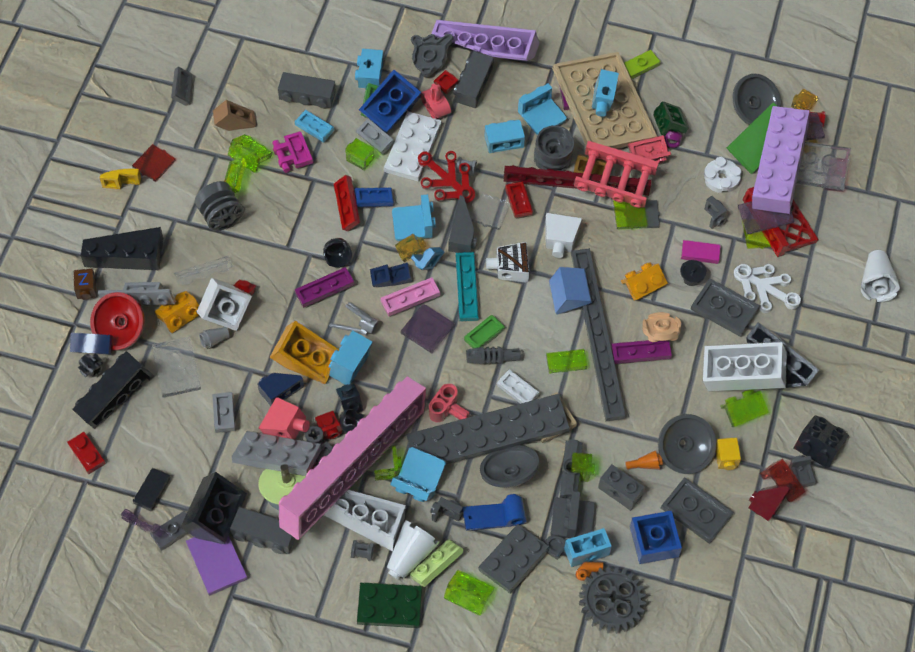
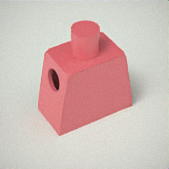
(284, 420)

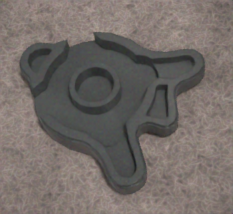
(430, 53)

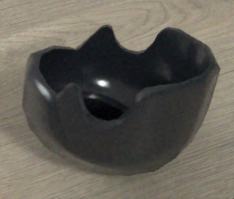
(337, 252)
(349, 419)

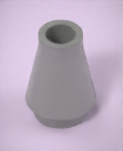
(213, 336)

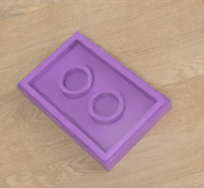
(216, 564)

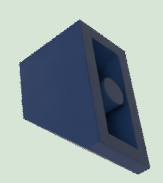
(279, 386)

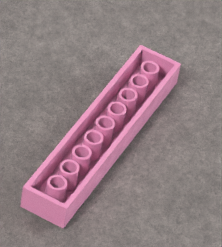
(351, 458)

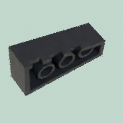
(125, 250)
(112, 389)

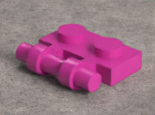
(298, 151)

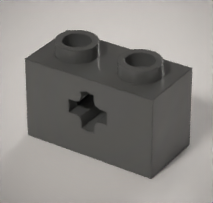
(621, 487)

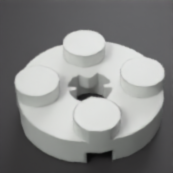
(723, 166)

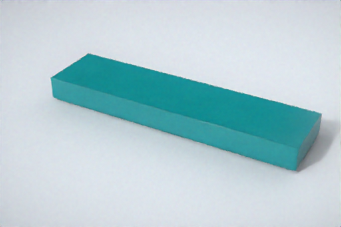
(466, 286)

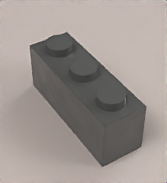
(473, 79)
(306, 90)
(261, 531)

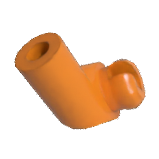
(587, 568)

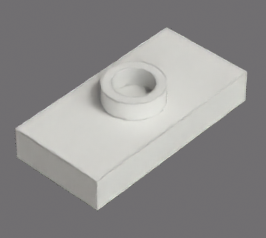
(517, 387)

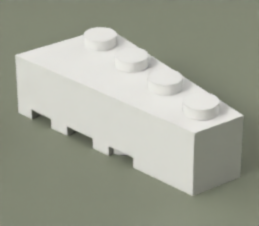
(369, 517)

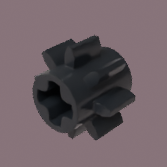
(90, 365)

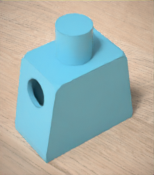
(604, 92)

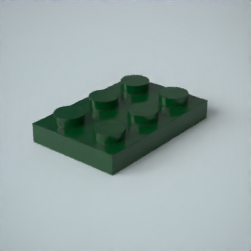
(389, 605)

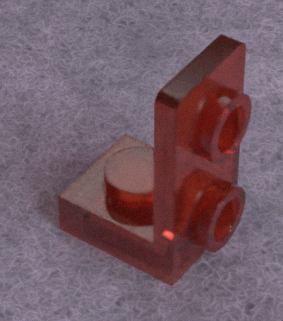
(782, 474)

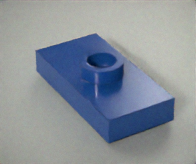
(373, 197)

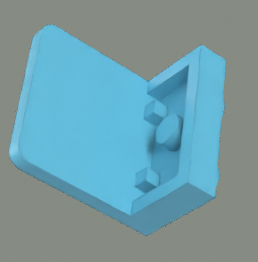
(540, 110)
(414, 220)
(419, 474)

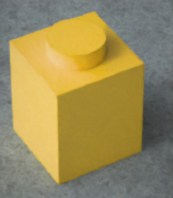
(727, 453)

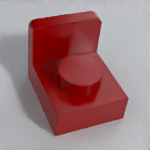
(329, 425)

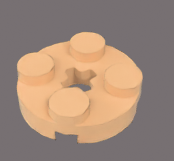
(653, 330)

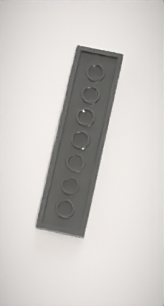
(493, 430)

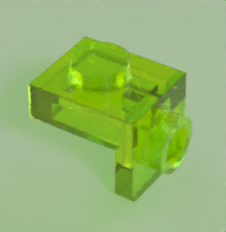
(583, 464)

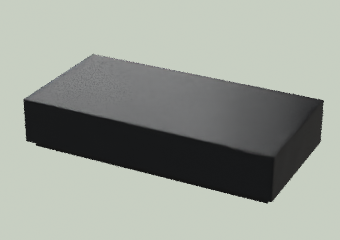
(151, 489)

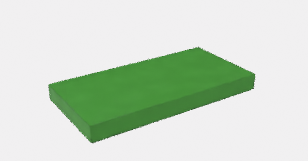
(749, 144)

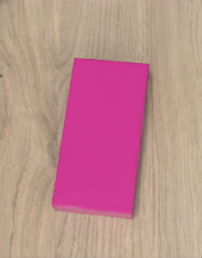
(700, 251)

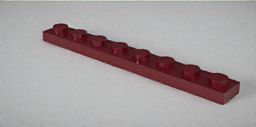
(563, 178)

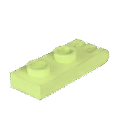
(436, 563)

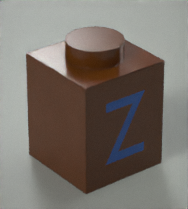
(85, 284)

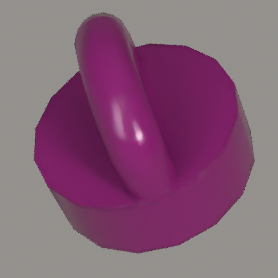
(674, 136)

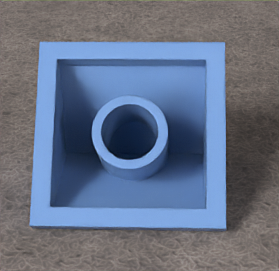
(569, 289)

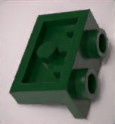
(669, 117)

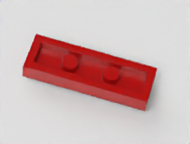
(346, 203)

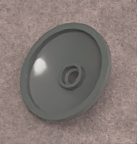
(757, 90)
(698, 447)
(509, 466)

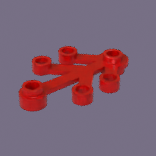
(448, 179)

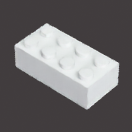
(745, 366)

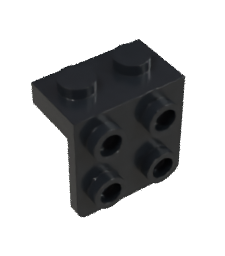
(821, 441)

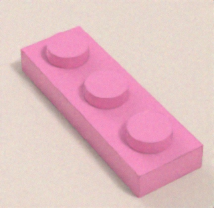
(410, 296)

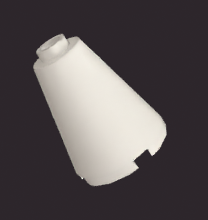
(879, 278)
(410, 550)

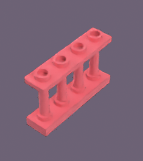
(628, 161)

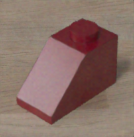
(769, 499)

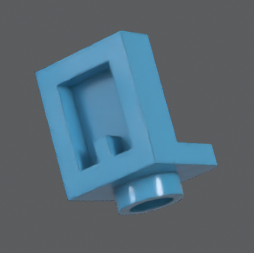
(428, 259)

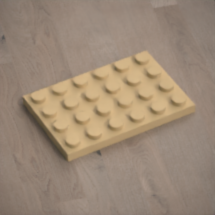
(627, 117)

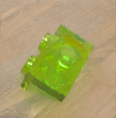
(745, 407)

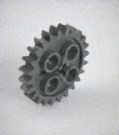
(610, 617)

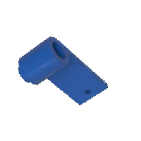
(505, 514)

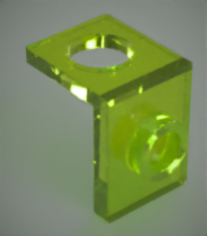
(393, 472)

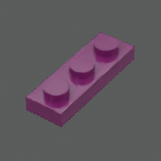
(324, 287)
(640, 351)

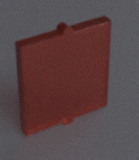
(154, 162)

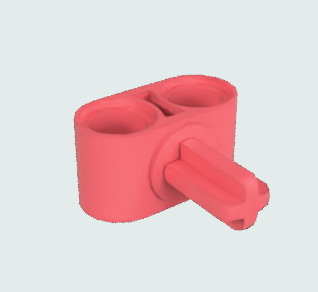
(435, 102)
(446, 404)

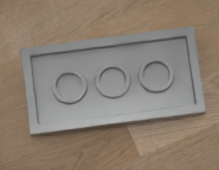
(273, 451)

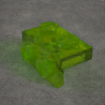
(250, 150)
(468, 592)

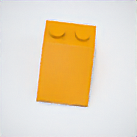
(304, 352)

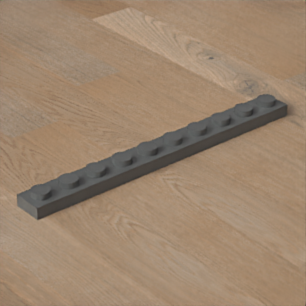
(599, 341)

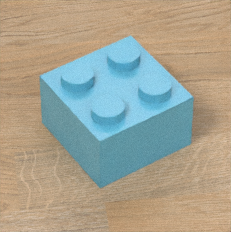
(350, 357)

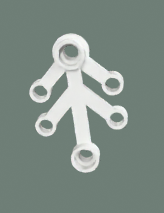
(765, 285)

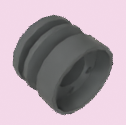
(553, 148)
(219, 205)

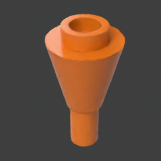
(648, 461)

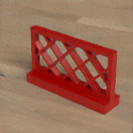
(777, 236)

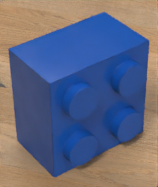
(655, 537)

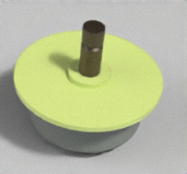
(276, 484)

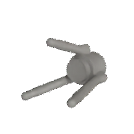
(367, 323)

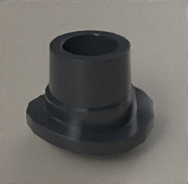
(693, 272)

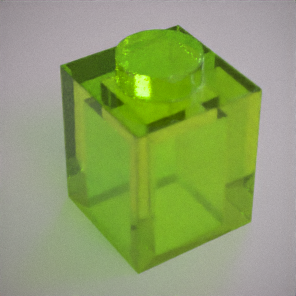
(359, 154)

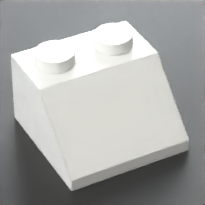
(223, 304)

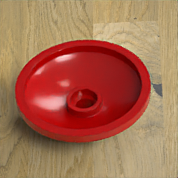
(108, 317)

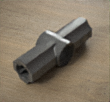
(570, 480)

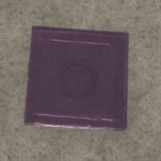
(427, 328)

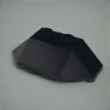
(798, 367)

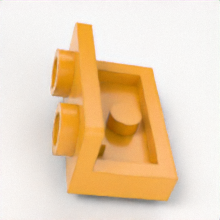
(645, 280)
(180, 313)

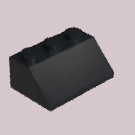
(213, 509)

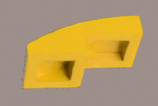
(115, 178)

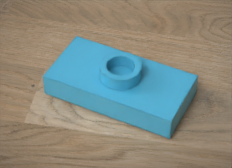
(314, 126)

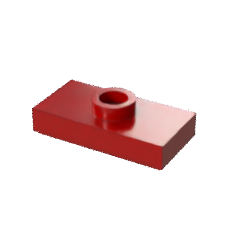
(518, 199)

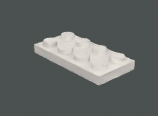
(415, 136)

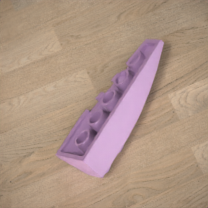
(491, 40)

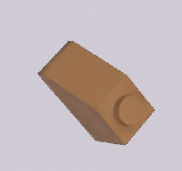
(233, 116)

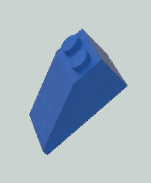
(390, 101)

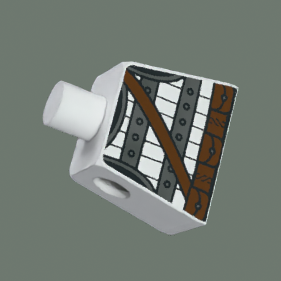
(511, 262)

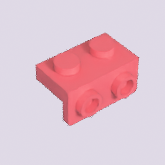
(651, 148)

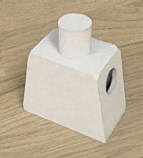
(561, 233)

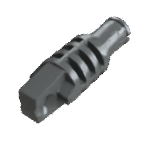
(491, 355)

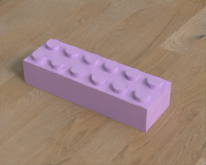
(780, 160)

